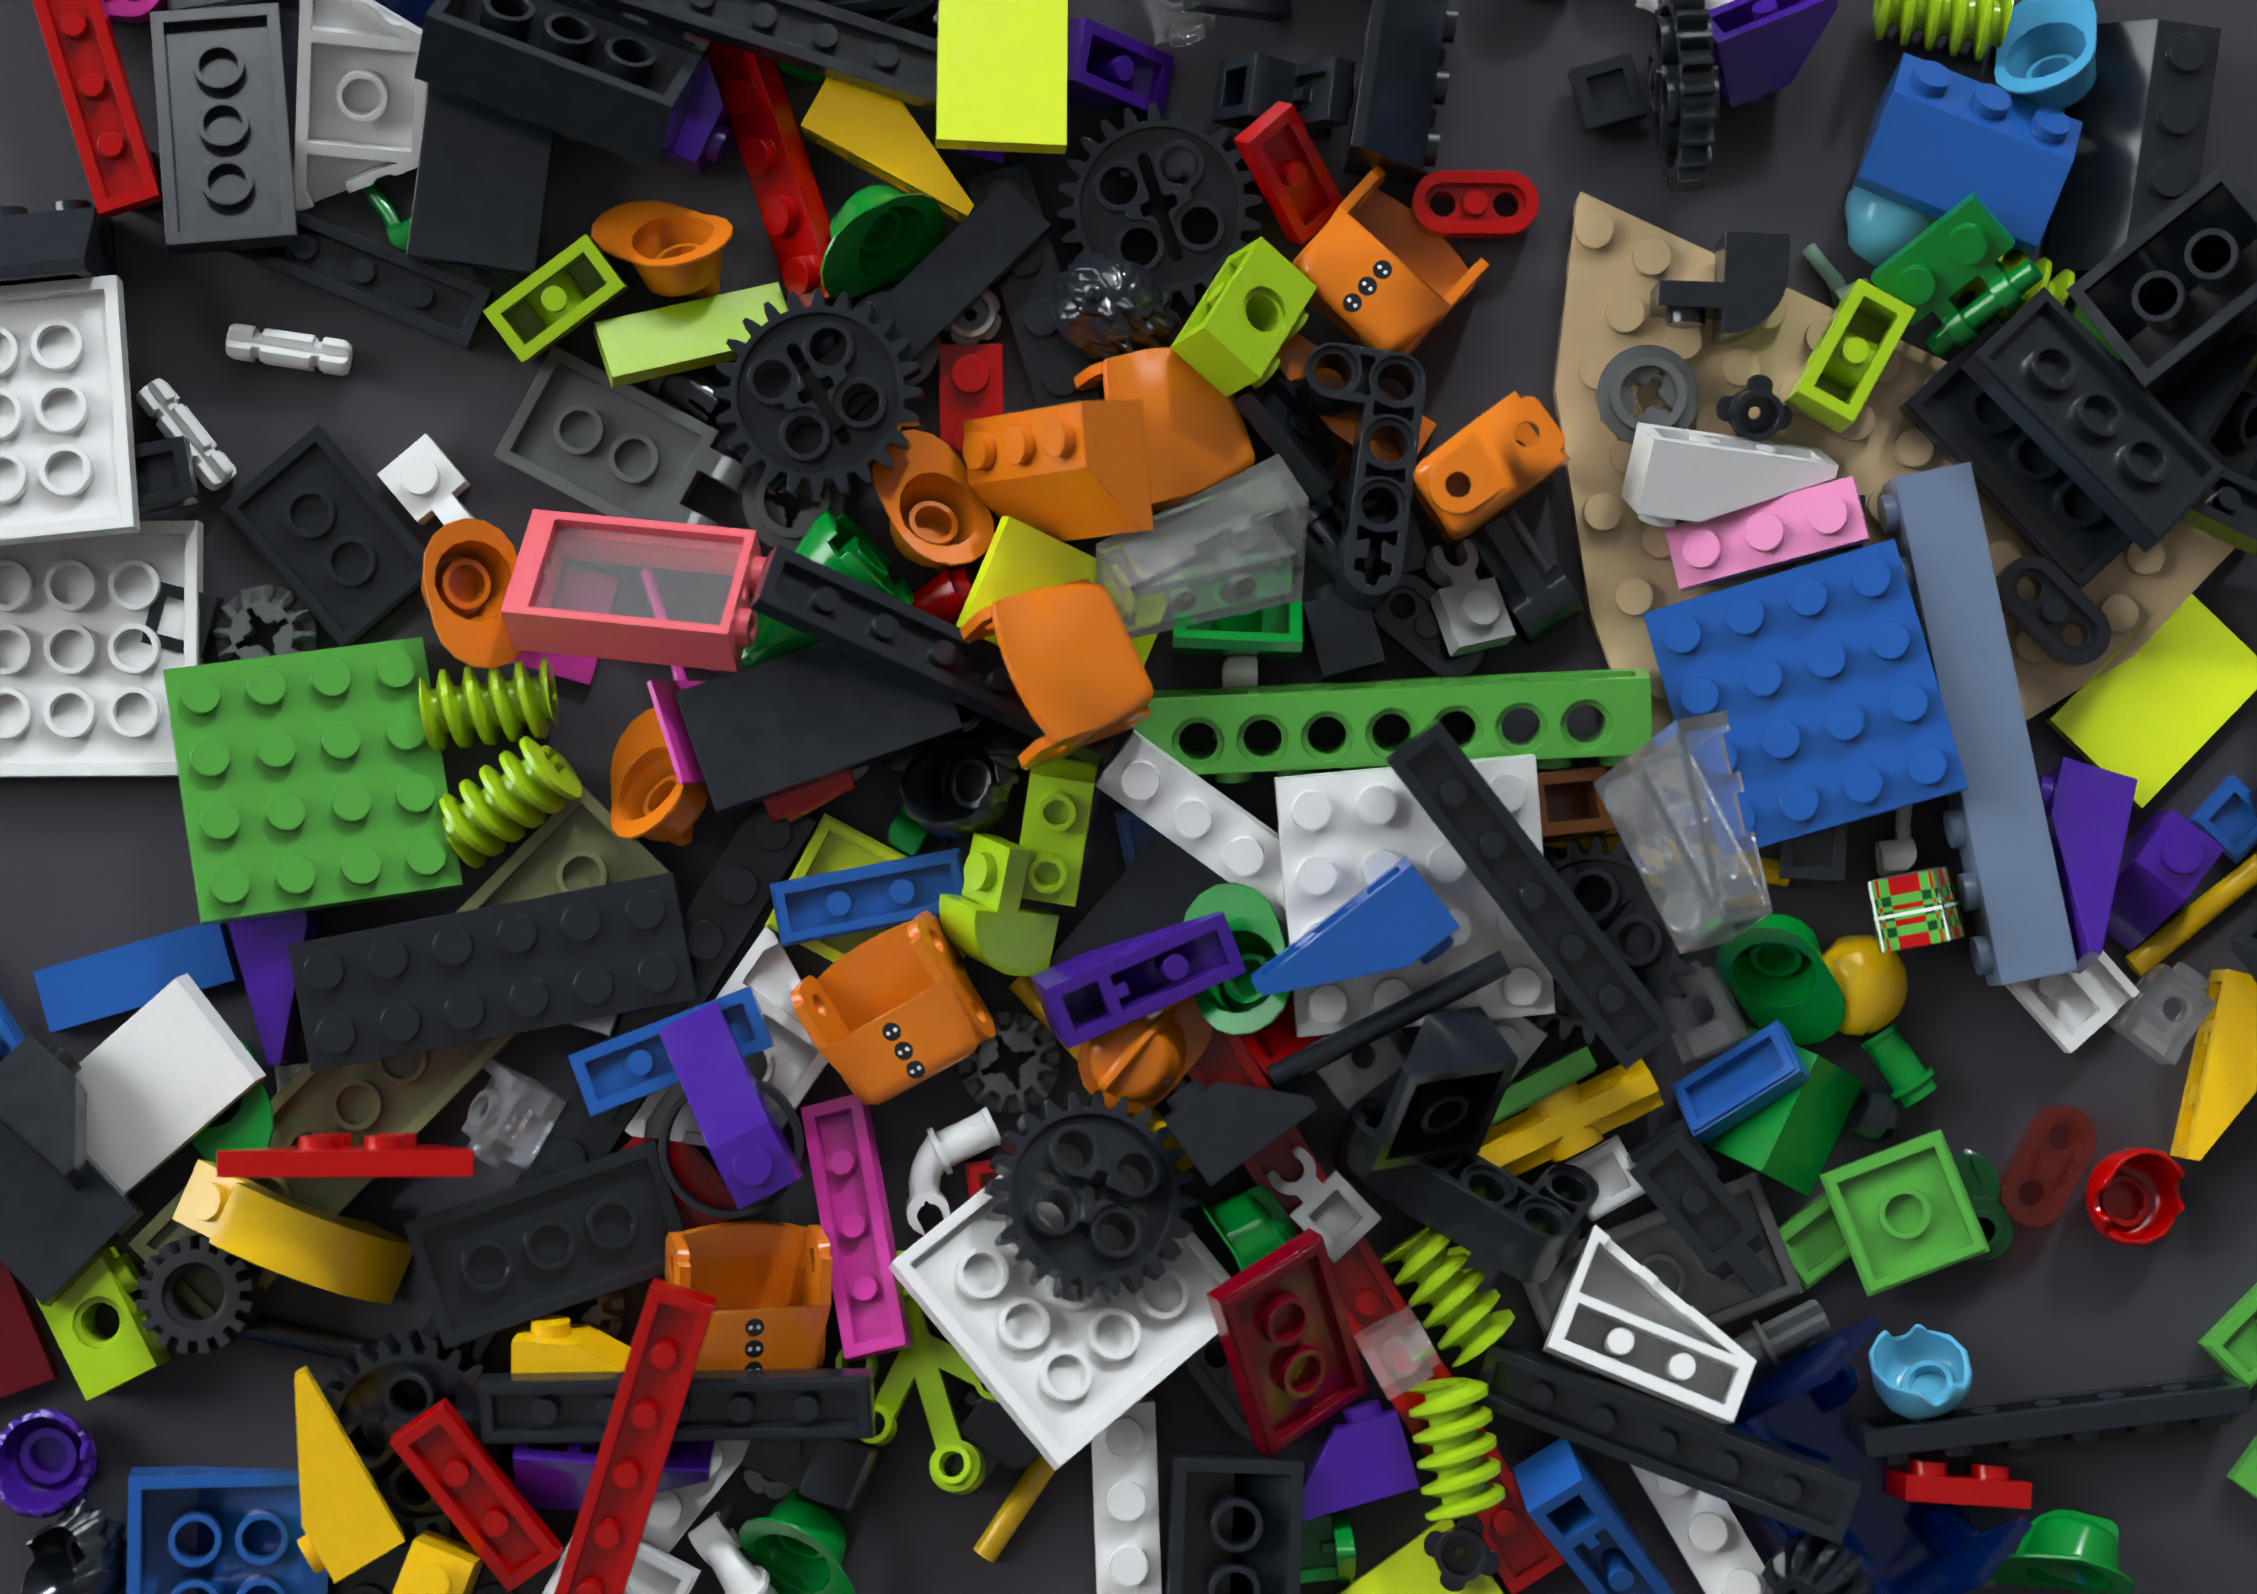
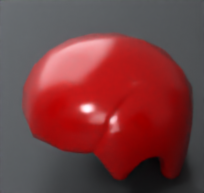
(2134, 1196)

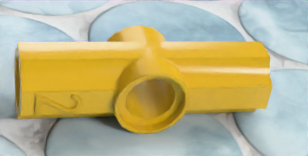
(1571, 1119)

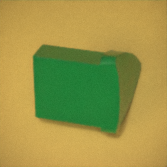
(1328, 1549)

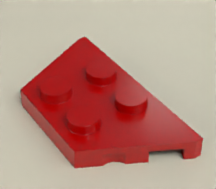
(335, 1156)

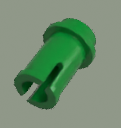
(1899, 1065)

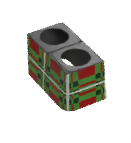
(1916, 909)

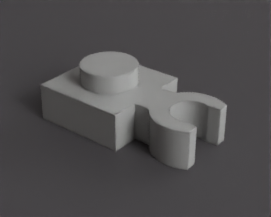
(1467, 608)
(1327, 1206)

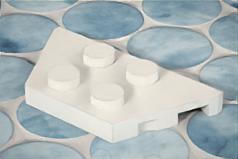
(355, 97)
(788, 1066)

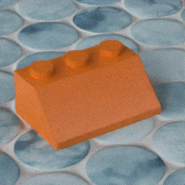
(1064, 468)

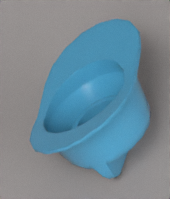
(2049, 52)

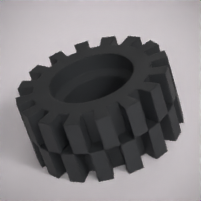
(167, 1316)

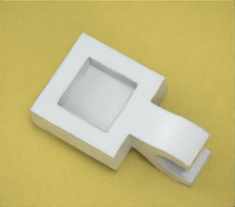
(427, 483)

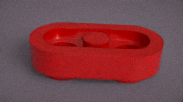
(1472, 201)

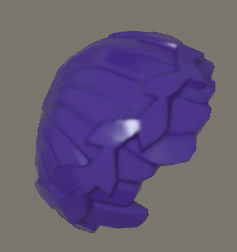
(45, 1463)

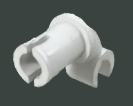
(939, 1154)
(721, 1552)

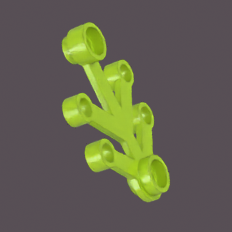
(924, 1365)

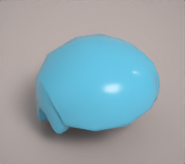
(1880, 225)
(1920, 1372)

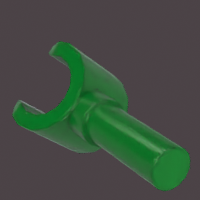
(397, 231)
(906, 834)

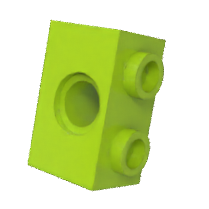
(556, 299)
(1245, 318)
(1849, 356)
(1057, 829)
(96, 1359)

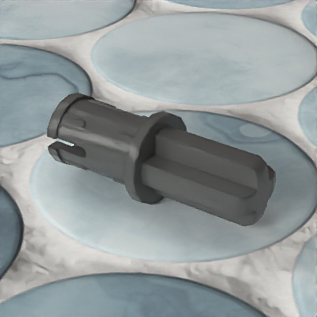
(1784, 1333)

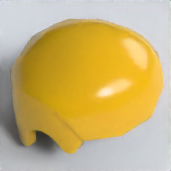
(1870, 981)

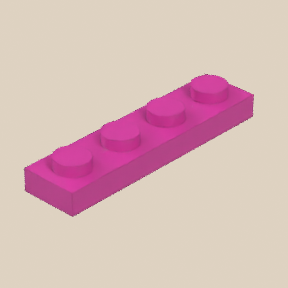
(858, 1227)

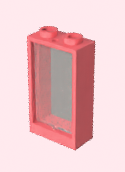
(634, 590)

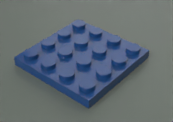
(1819, 690)

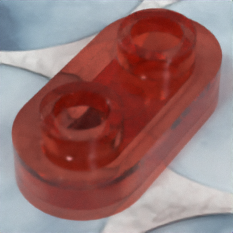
(2049, 1168)

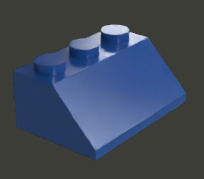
(1952, 135)

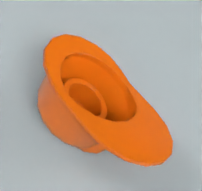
(668, 245)
(930, 505)
(465, 588)
(646, 789)
(1145, 1055)

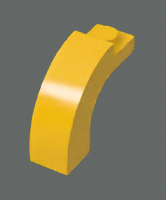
(294, 1238)

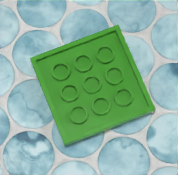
(309, 781)

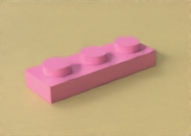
(1768, 534)

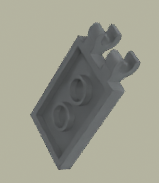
(613, 445)

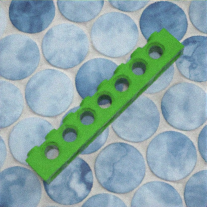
(1618, 693)

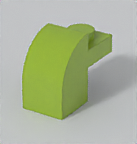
(990, 916)

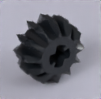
(1815, 1567)

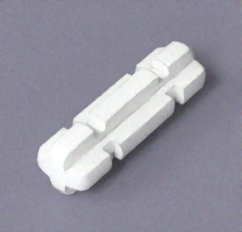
(289, 349)
(177, 420)

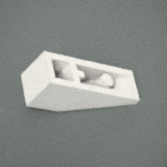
(1709, 474)

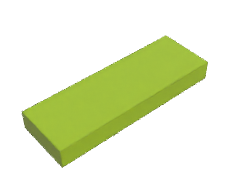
(681, 334)

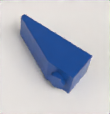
(1370, 934)
(1586, 1523)

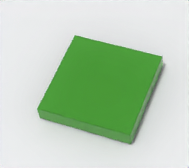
(1904, 1212)

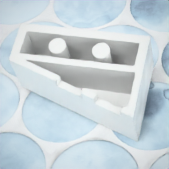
(1645, 1336)

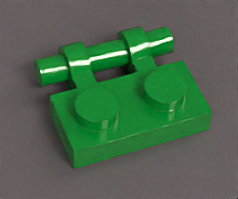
(1944, 260)

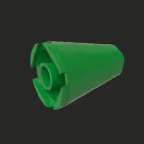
(844, 548)

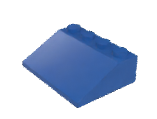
(217, 1532)

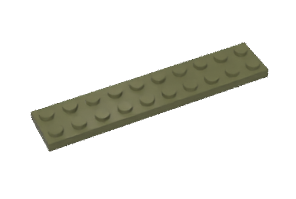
(413, 1089)

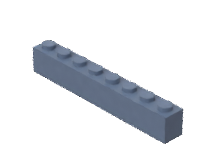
(2001, 818)

